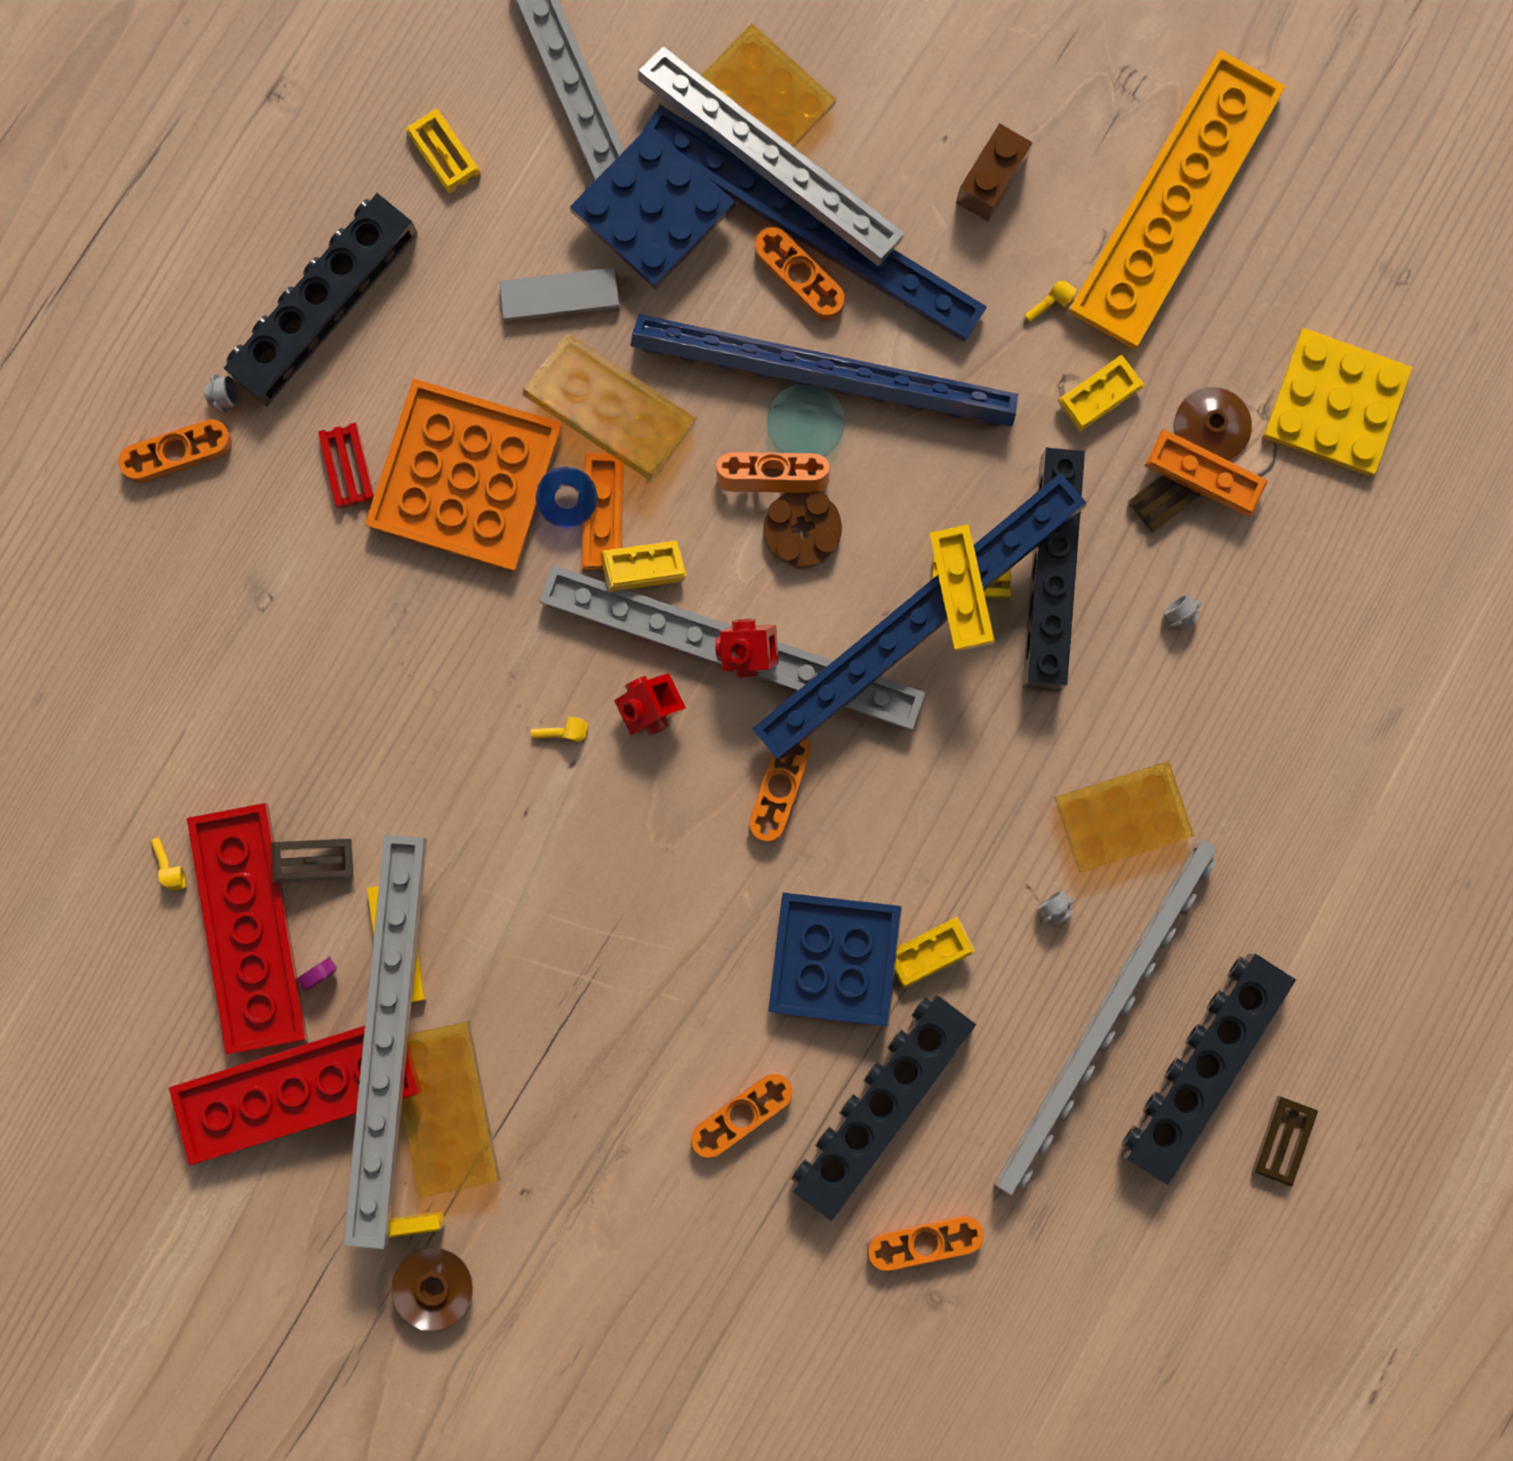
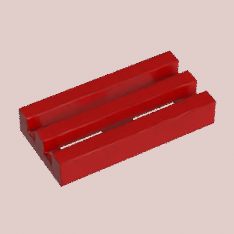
(339, 433)

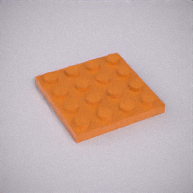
(463, 475)

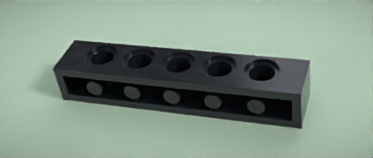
(319, 320)
(1053, 584)
(1271, 989)
(829, 1195)

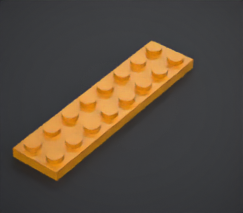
(1176, 199)

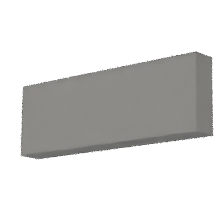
(559, 294)

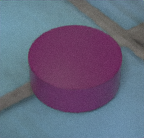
(317, 974)

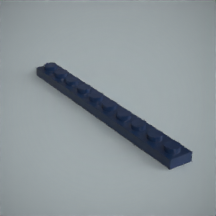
(895, 276)
(825, 370)
(914, 620)

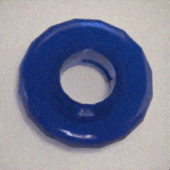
(572, 478)

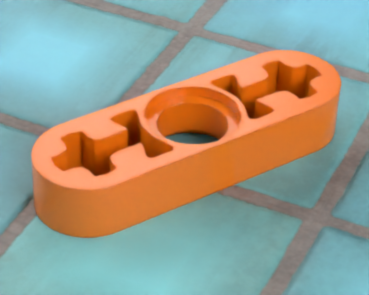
(773, 260)
(150, 468)
(745, 482)
(779, 818)
(723, 1141)
(957, 1245)

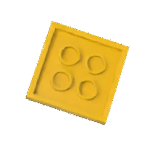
(1337, 402)

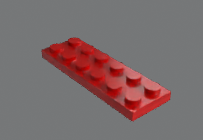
(246, 929)
(274, 1096)

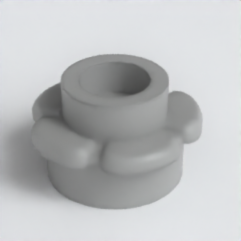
(221, 393)
(1183, 612)
(1056, 908)

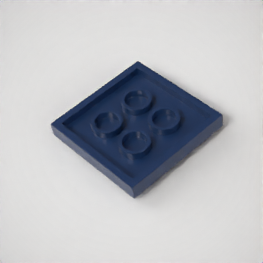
(652, 206)
(835, 959)

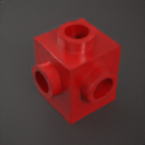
(747, 648)
(642, 706)

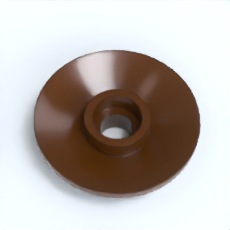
(1193, 423)
(414, 1300)

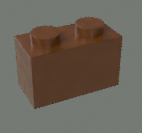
(994, 172)

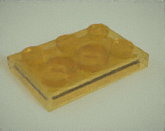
(770, 85)
(1124, 816)

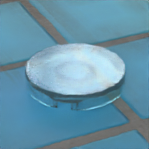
(805, 420)

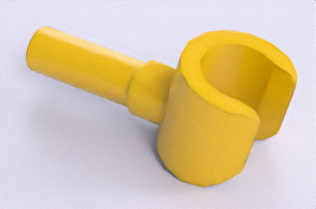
(1061, 292)
(574, 730)
(171, 878)

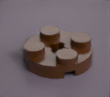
(821, 540)

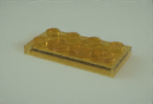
(609, 406)
(450, 1118)

